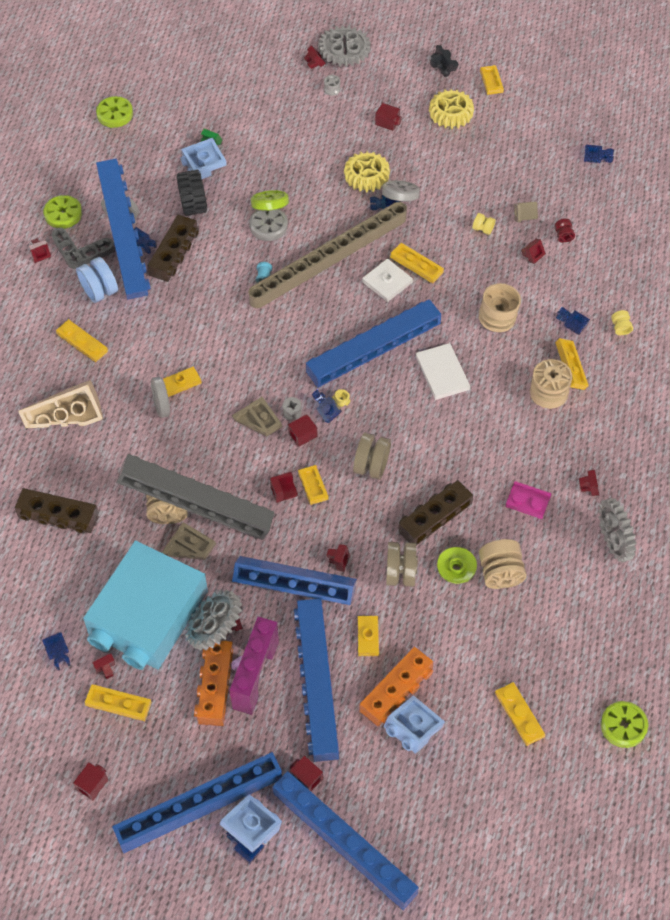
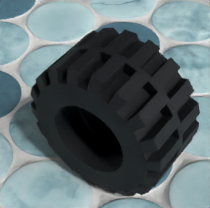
(191, 192)

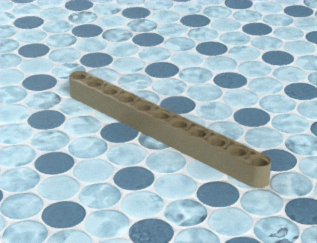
(327, 255)

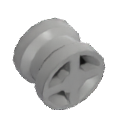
(332, 85)
(290, 413)

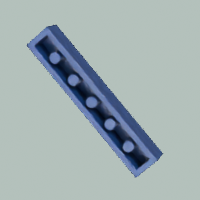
(294, 580)

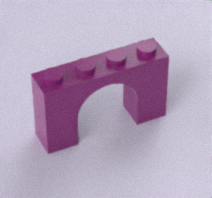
(261, 645)

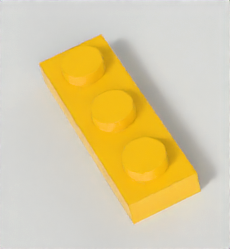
(417, 263)
(82, 340)
(569, 356)
(118, 702)
(520, 713)

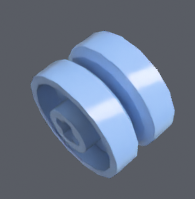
(97, 279)

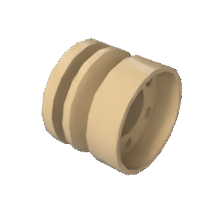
(499, 307)
(550, 383)
(163, 512)
(502, 564)

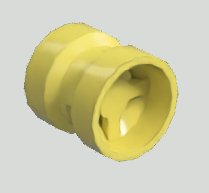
(484, 223)
(622, 323)

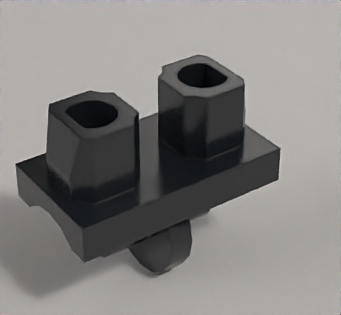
(443, 61)

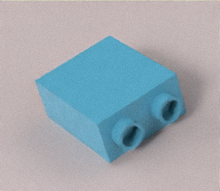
(145, 606)

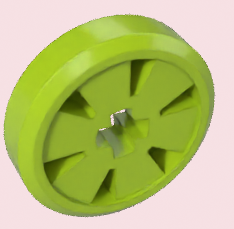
(114, 111)
(269, 200)
(64, 203)
(619, 735)

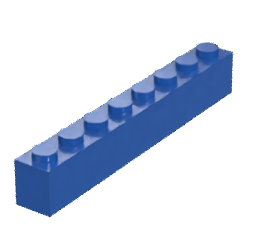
(122, 228)
(373, 343)
(317, 681)
(197, 802)
(346, 840)

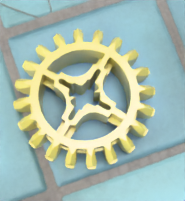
(451, 108)
(367, 175)

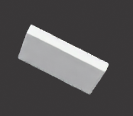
(442, 371)

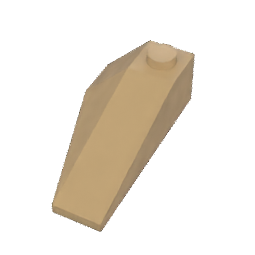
(71, 406)

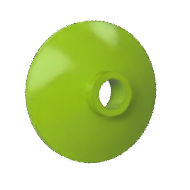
(457, 557)

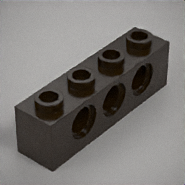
(172, 248)
(49, 503)
(416, 533)

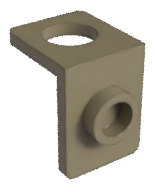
(525, 211)

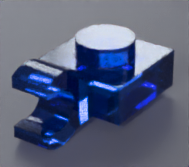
(574, 321)
(328, 407)
(243, 851)

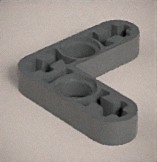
(80, 254)

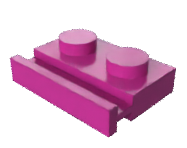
(528, 500)

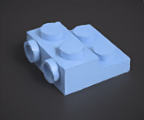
(203, 156)
(413, 724)
(251, 823)

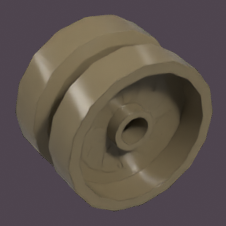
(372, 455)
(401, 564)

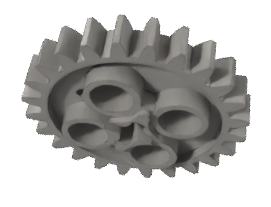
(332, 46)
(622, 540)
(213, 620)

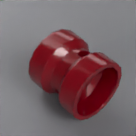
(564, 230)

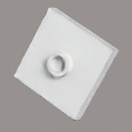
(387, 280)

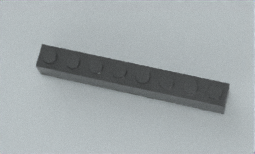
(195, 496)

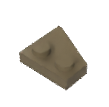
(258, 417)
(189, 544)

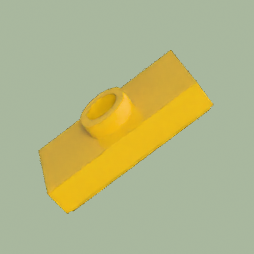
(491, 79)
(182, 381)
(313, 484)
(368, 636)

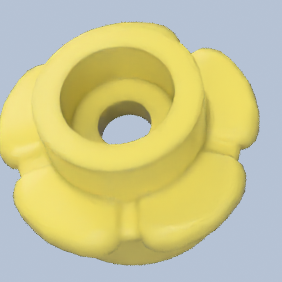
(341, 394)

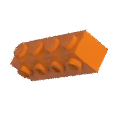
(214, 685)
(397, 686)

